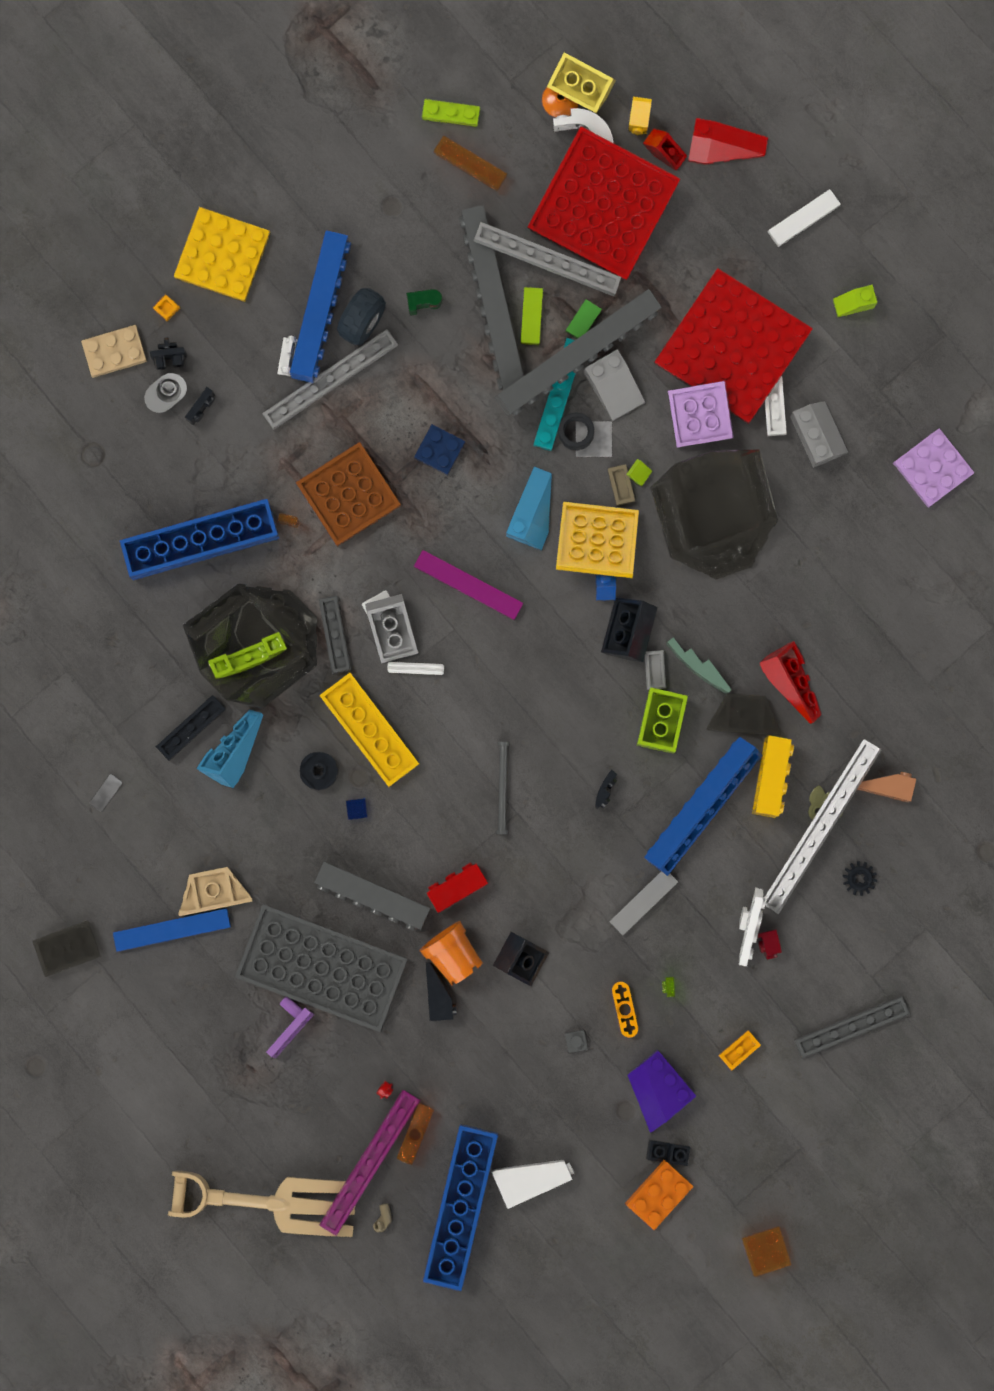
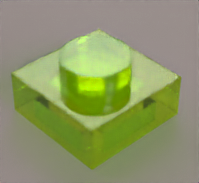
(668, 987)

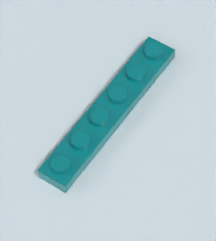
(554, 411)

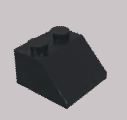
(520, 959)

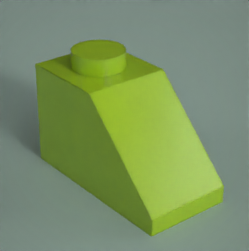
(855, 301)

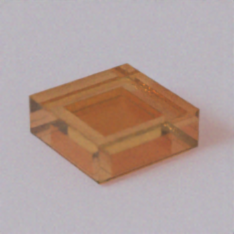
(288, 520)

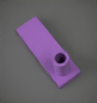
(301, 1019)

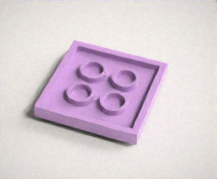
(700, 414)
(933, 467)

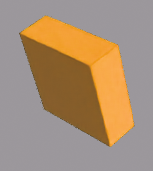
(166, 307)

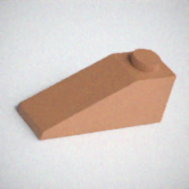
(894, 786)

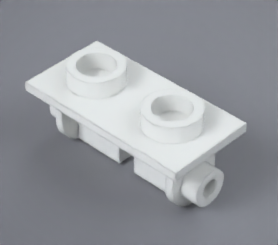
(287, 355)

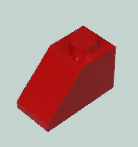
(665, 148)

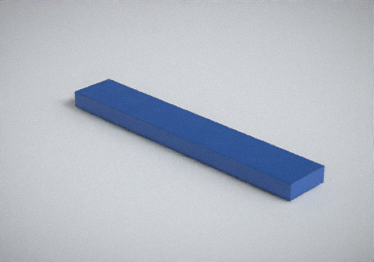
(171, 929)

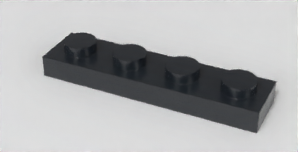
(190, 728)

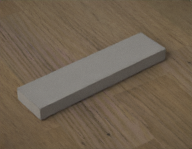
(643, 902)

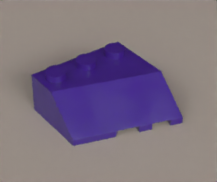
(659, 1090)

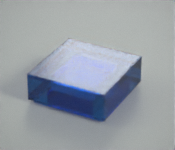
(356, 809)

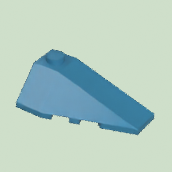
(532, 513)
(230, 757)

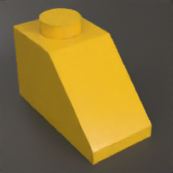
(639, 115)

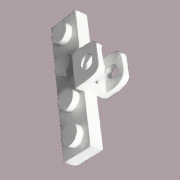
(750, 922)

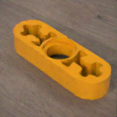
(632, 1013)

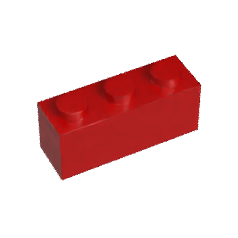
(456, 887)

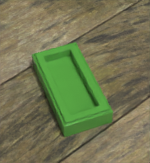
(583, 319)

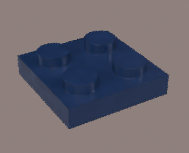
(439, 449)

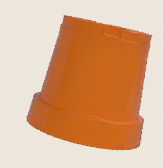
(452, 953)

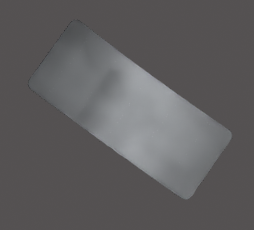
(106, 792)

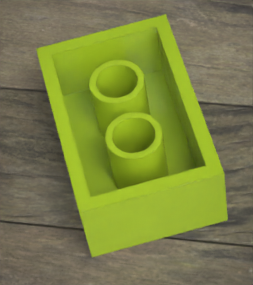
(662, 720)

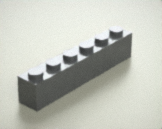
(374, 896)

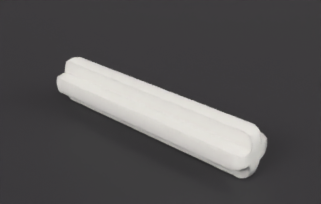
(415, 668)

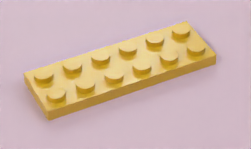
(369, 729)

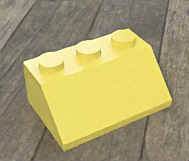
(581, 83)

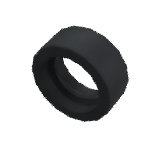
(576, 417)

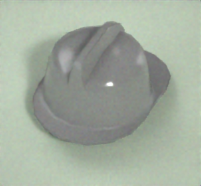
(165, 392)

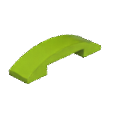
(248, 657)

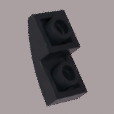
(602, 796)
(671, 1152)

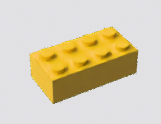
(771, 776)

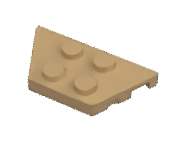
(212, 891)

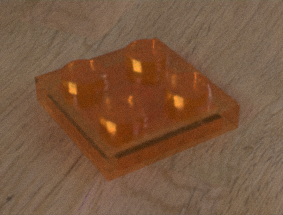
(766, 1251)

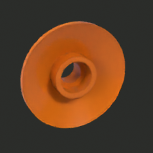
(557, 107)

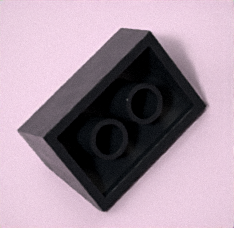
(629, 629)

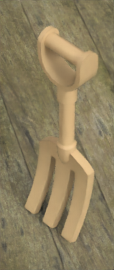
(281, 1203)

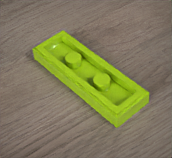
(531, 316)

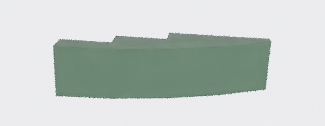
(705, 671)

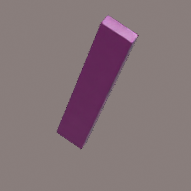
(468, 585)

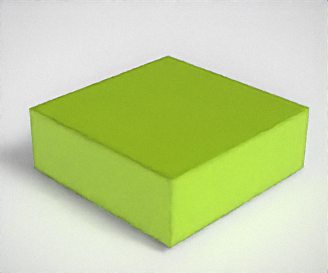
(639, 472)

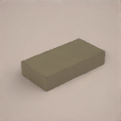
(621, 485)

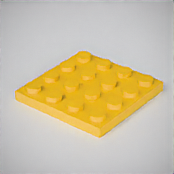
(222, 254)
(597, 540)

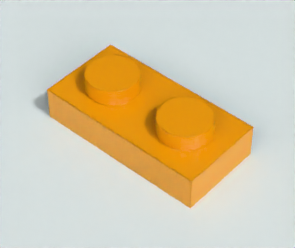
(739, 1050)

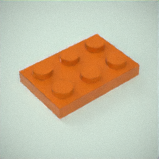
(659, 1194)

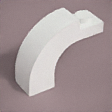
(583, 118)

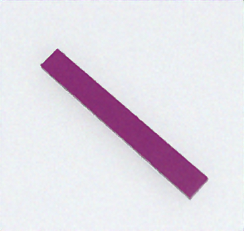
(369, 1162)

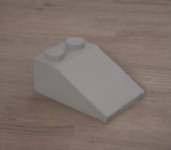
(614, 385)
(391, 628)

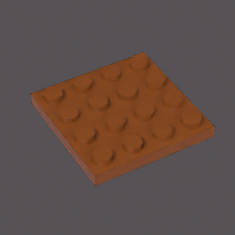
(348, 494)

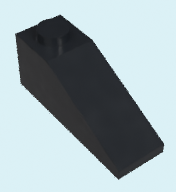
(438, 998)

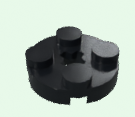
(329, 772)

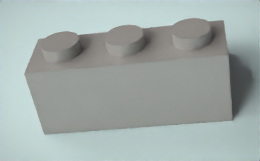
(818, 433)

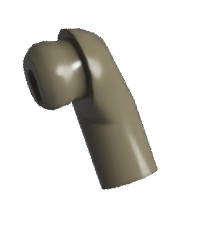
(384, 1220)

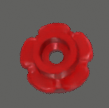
(385, 1090)

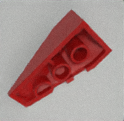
(722, 142)
(787, 674)

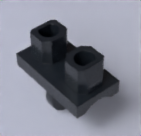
(169, 351)

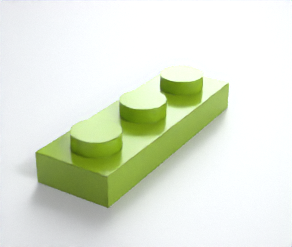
(451, 113)

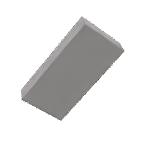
(655, 669)

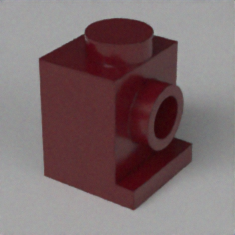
(769, 944)

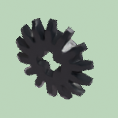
(867, 878)

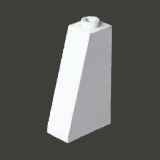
(530, 1180)

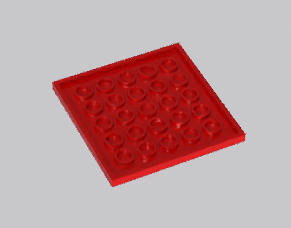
(603, 203)
(734, 339)

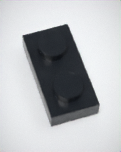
(196, 412)

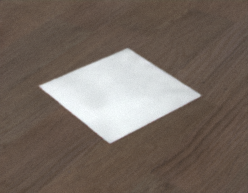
(602, 442)

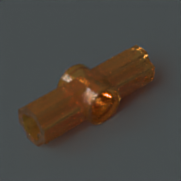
(410, 1146)

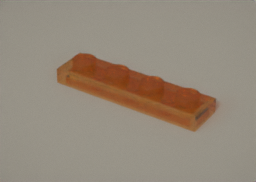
(470, 163)

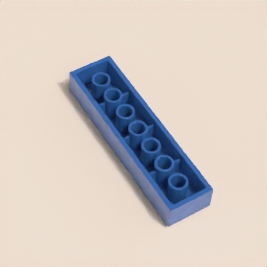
(199, 539)
(460, 1207)

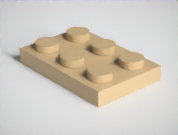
(114, 351)

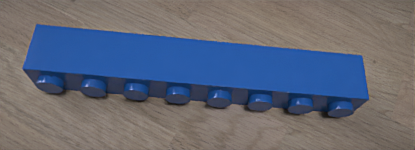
(319, 306)
(703, 806)

